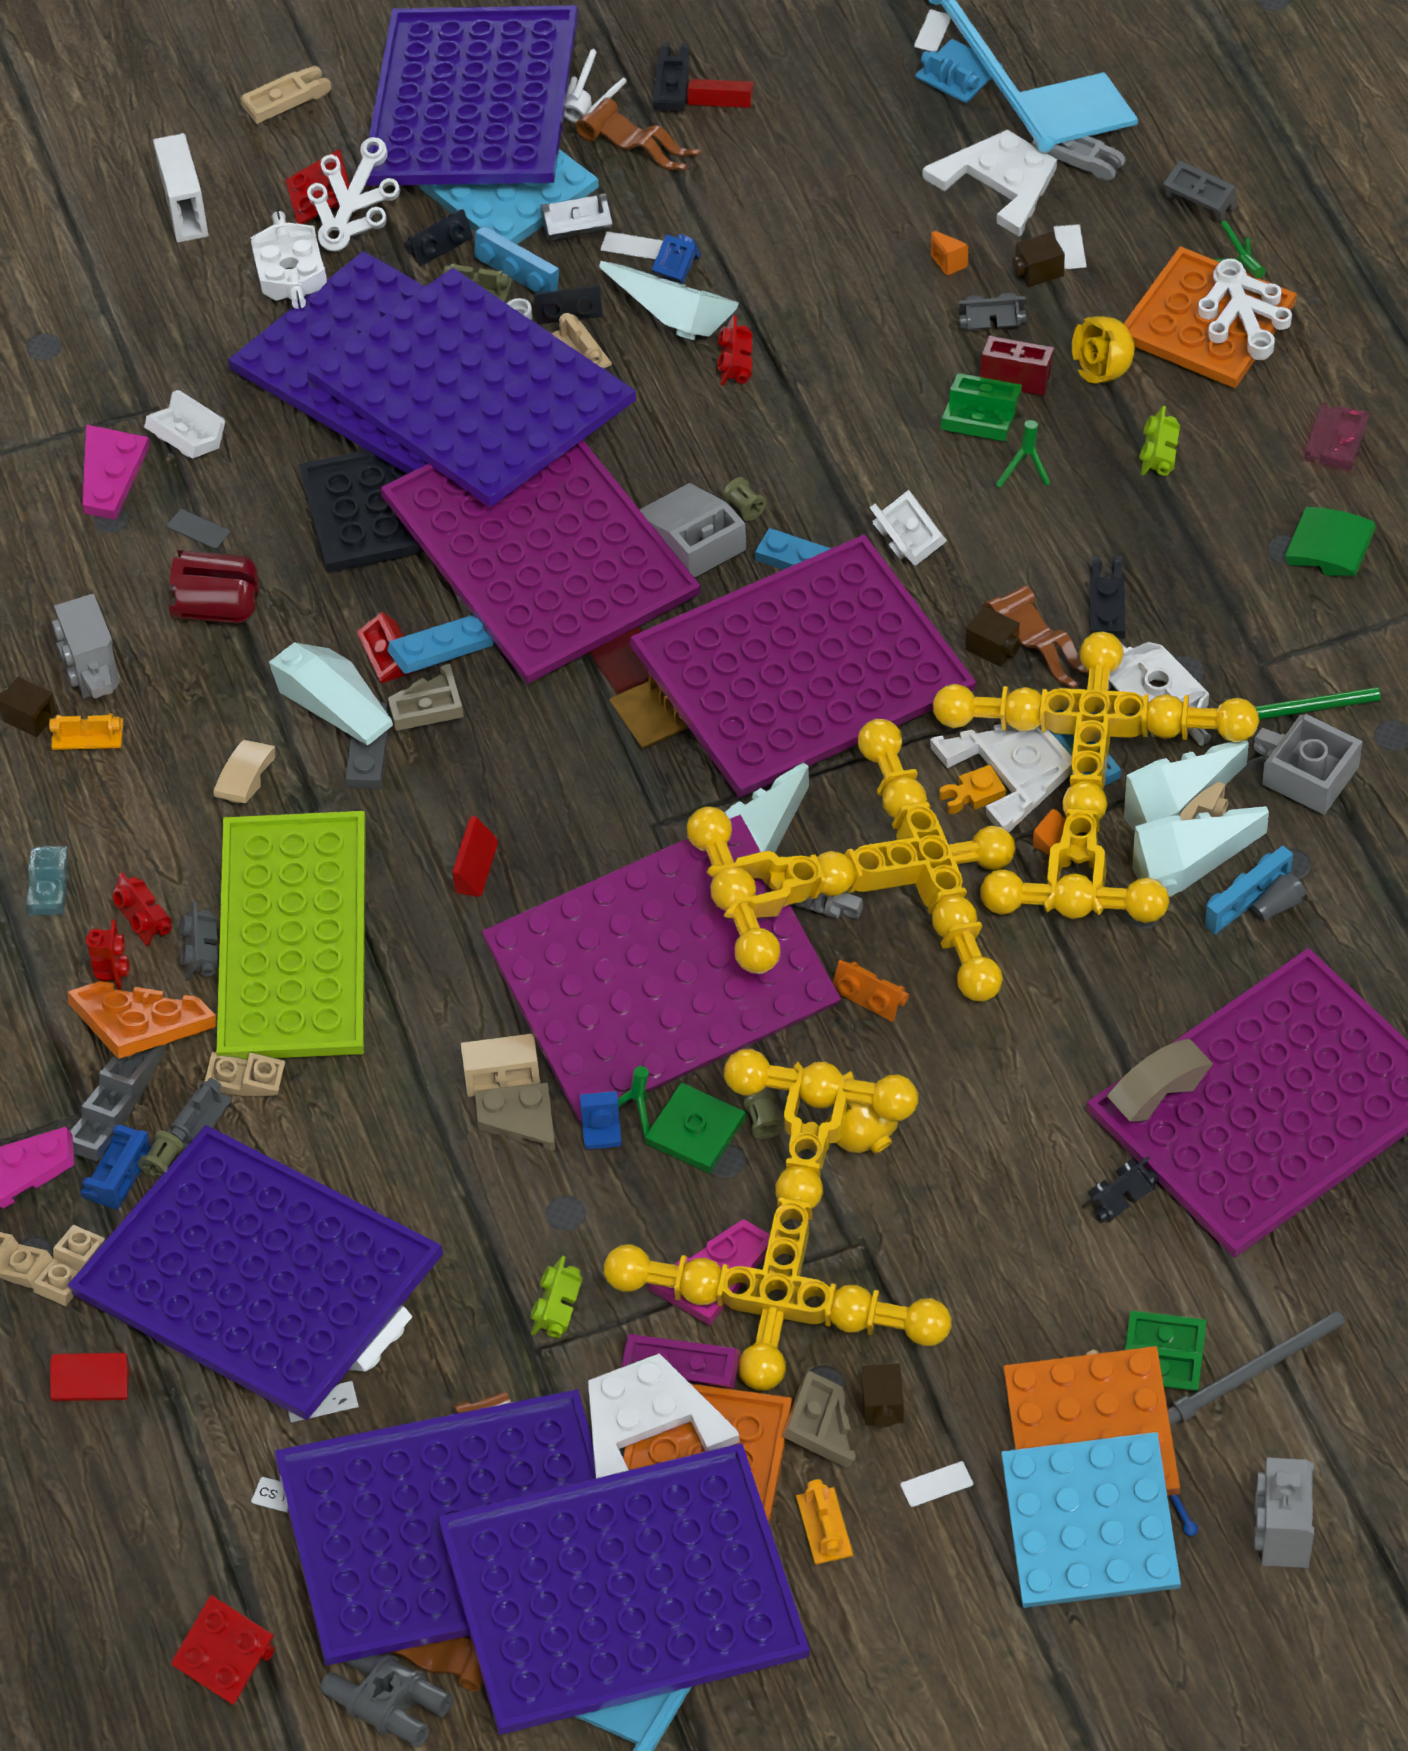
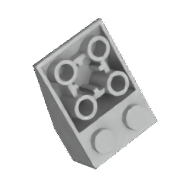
(697, 527)

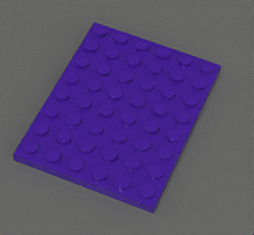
(473, 94)
(304, 336)
(472, 386)
(256, 1271)
(372, 1505)
(622, 1588)

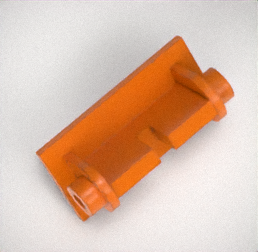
(868, 991)

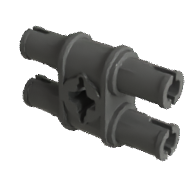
(387, 1696)

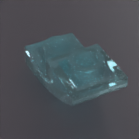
(47, 880)

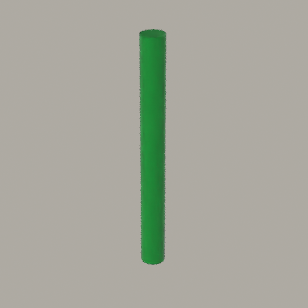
(1318, 703)

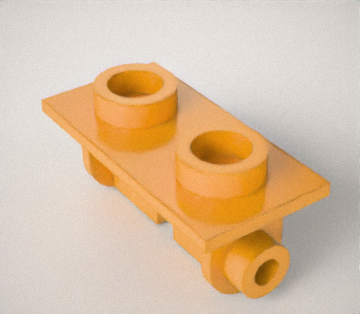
(89, 733)
(823, 1523)

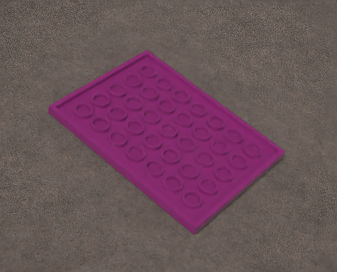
(549, 563)
(799, 663)
(650, 974)
(1291, 1107)

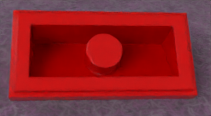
(720, 93)
(375, 640)
(474, 859)
(89, 1376)

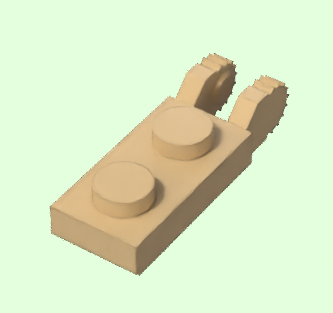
(285, 93)

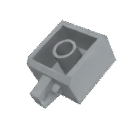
(86, 646)
(1309, 761)
(1284, 1513)

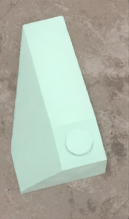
(672, 302)
(330, 689)
(1169, 787)
(773, 810)
(1186, 850)

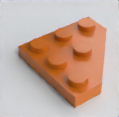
(138, 1018)

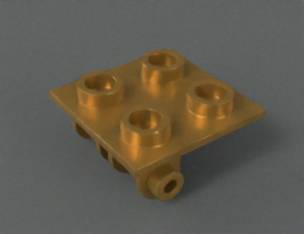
(648, 713)

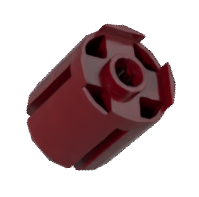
(213, 587)

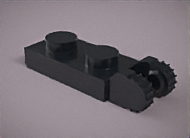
(671, 79)
(1107, 599)

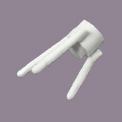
(579, 101)

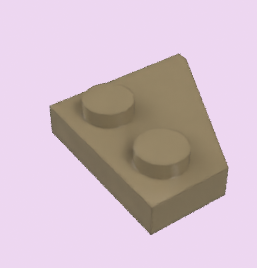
(427, 702)
(517, 1113)
(820, 1420)

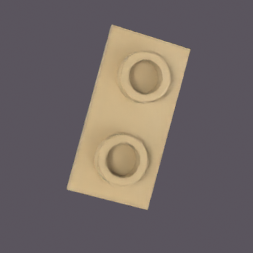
(576, 336)

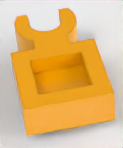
(976, 787)

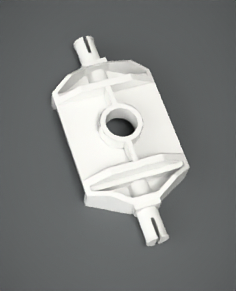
(285, 247)
(1154, 662)

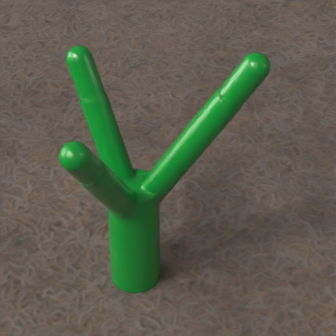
(1244, 257)
(1027, 447)
(638, 1093)

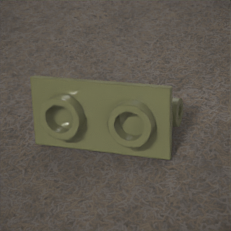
(493, 281)

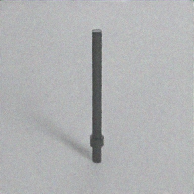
(1186, 1407)

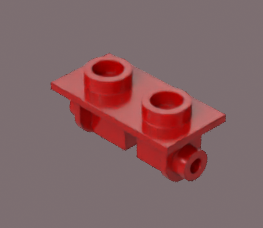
(735, 345)
(133, 900)
(107, 955)

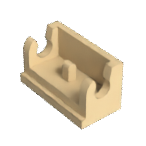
(500, 1063)

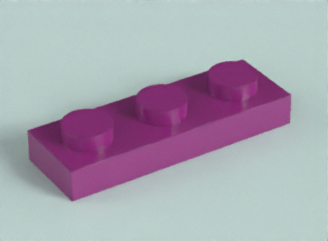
(694, 1361)

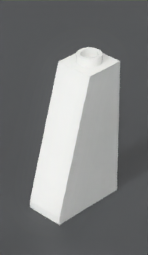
(181, 187)

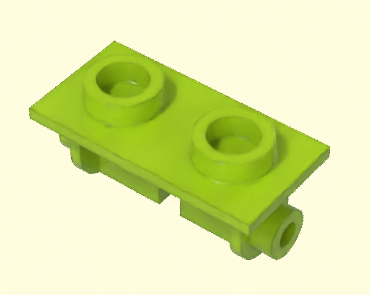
(1155, 453)
(558, 1285)

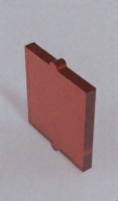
(620, 663)

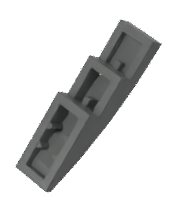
(113, 1100)

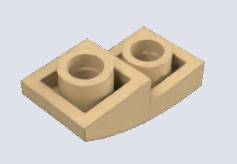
(242, 771)
(1209, 800)
(248, 1077)
(68, 1259)
(20, 1262)

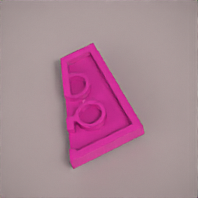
(110, 469)
(34, 1162)
(737, 1246)

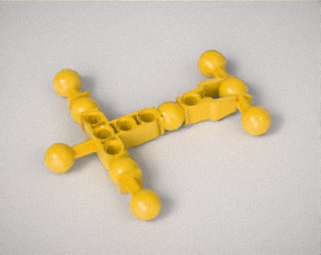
(1085, 799)
(916, 858)
(797, 1193)

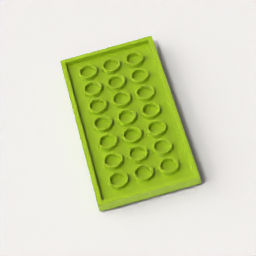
(292, 935)

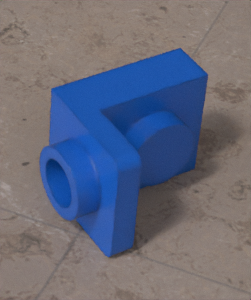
(676, 257)
(600, 1120)

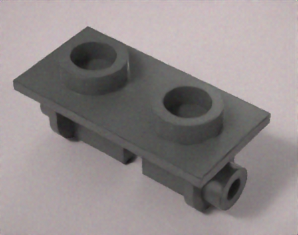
(1004, 308)
(197, 929)
(202, 1109)

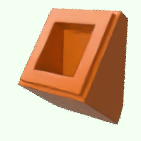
(948, 253)
(1049, 831)

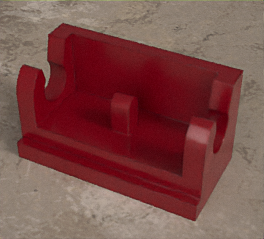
(1017, 363)

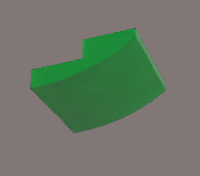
(981, 407)
(1331, 541)
(1178, 1345)

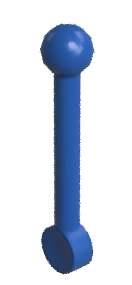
(1190, 1528)

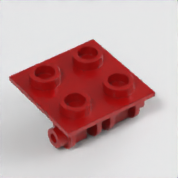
(302, 180)
(223, 1649)

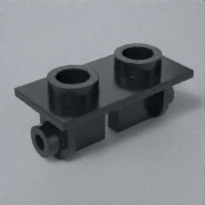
(439, 238)
(581, 302)
(1109, 1199)

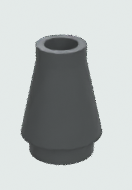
(1280, 896)

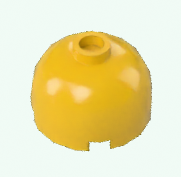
(1102, 348)
(865, 1129)

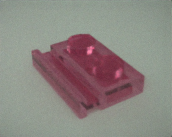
(1337, 436)

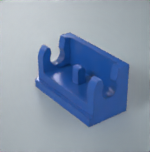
(117, 1168)

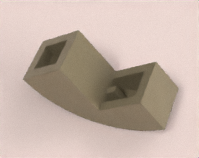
(1167, 1070)

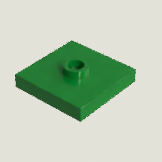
(695, 1128)

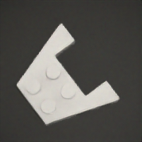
(1006, 166)
(1025, 761)
(646, 1402)

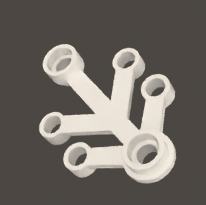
(352, 199)
(1232, 277)

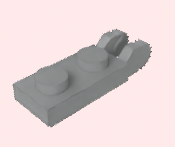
(1085, 155)

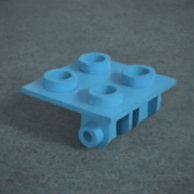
(954, 71)

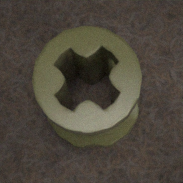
(744, 499)
(764, 1114)
(160, 1154)

